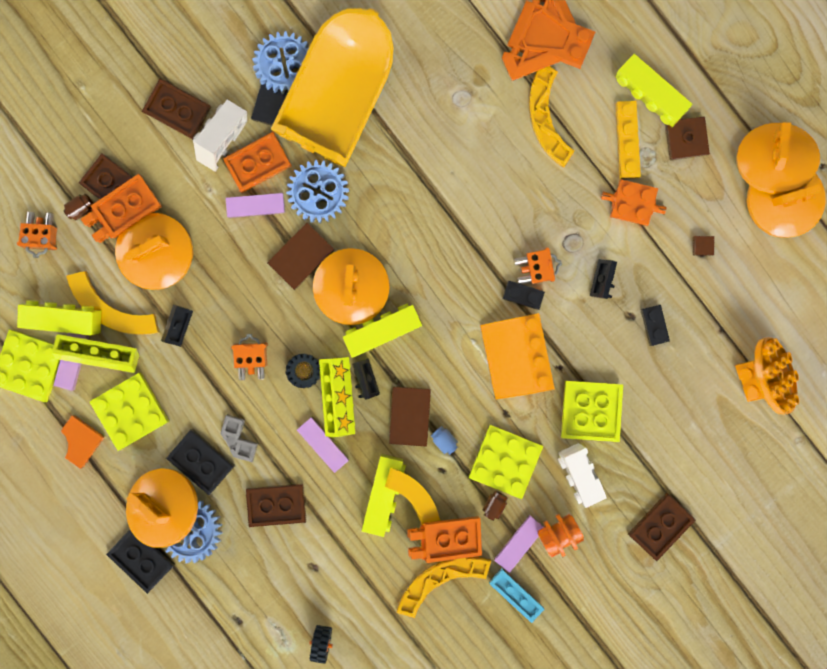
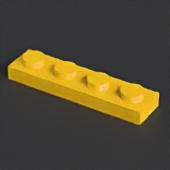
(628, 139)

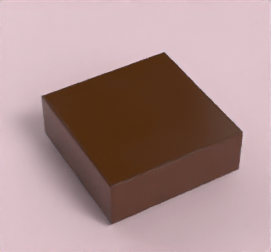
(703, 245)

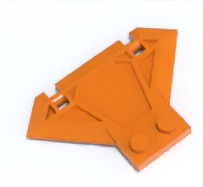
(546, 38)

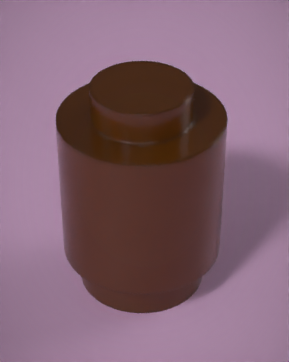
(78, 207)
(495, 505)

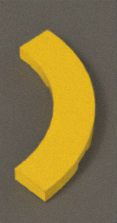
(541, 118)
(110, 317)
(414, 493)
(438, 575)

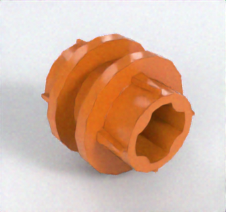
(560, 535)

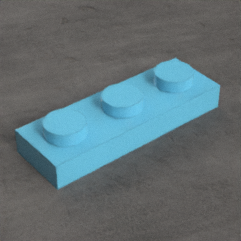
(516, 595)

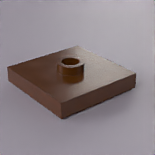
(688, 138)

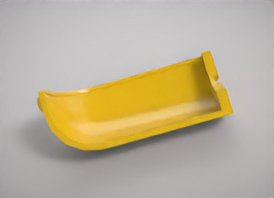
(337, 85)

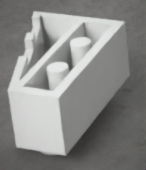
(218, 134)
(581, 475)

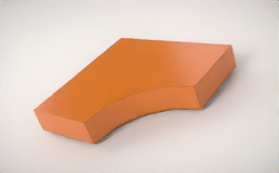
(81, 441)

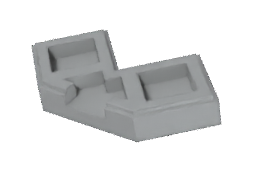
(239, 447)

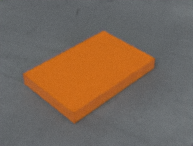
(257, 162)

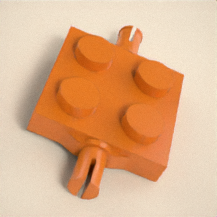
(634, 202)

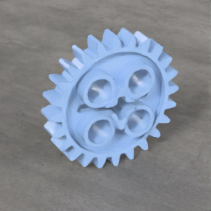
(267, 66)
(309, 206)
(207, 533)

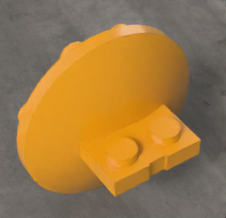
(778, 158)
(787, 213)
(154, 252)
(351, 286)
(769, 376)
(161, 507)

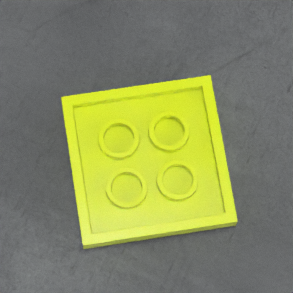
(28, 366)
(129, 411)
(592, 411)
(505, 461)

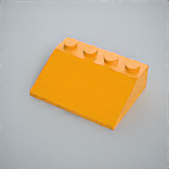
(517, 356)

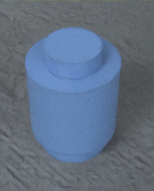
(444, 440)

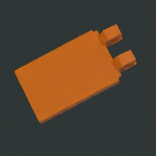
(122, 208)
(447, 540)

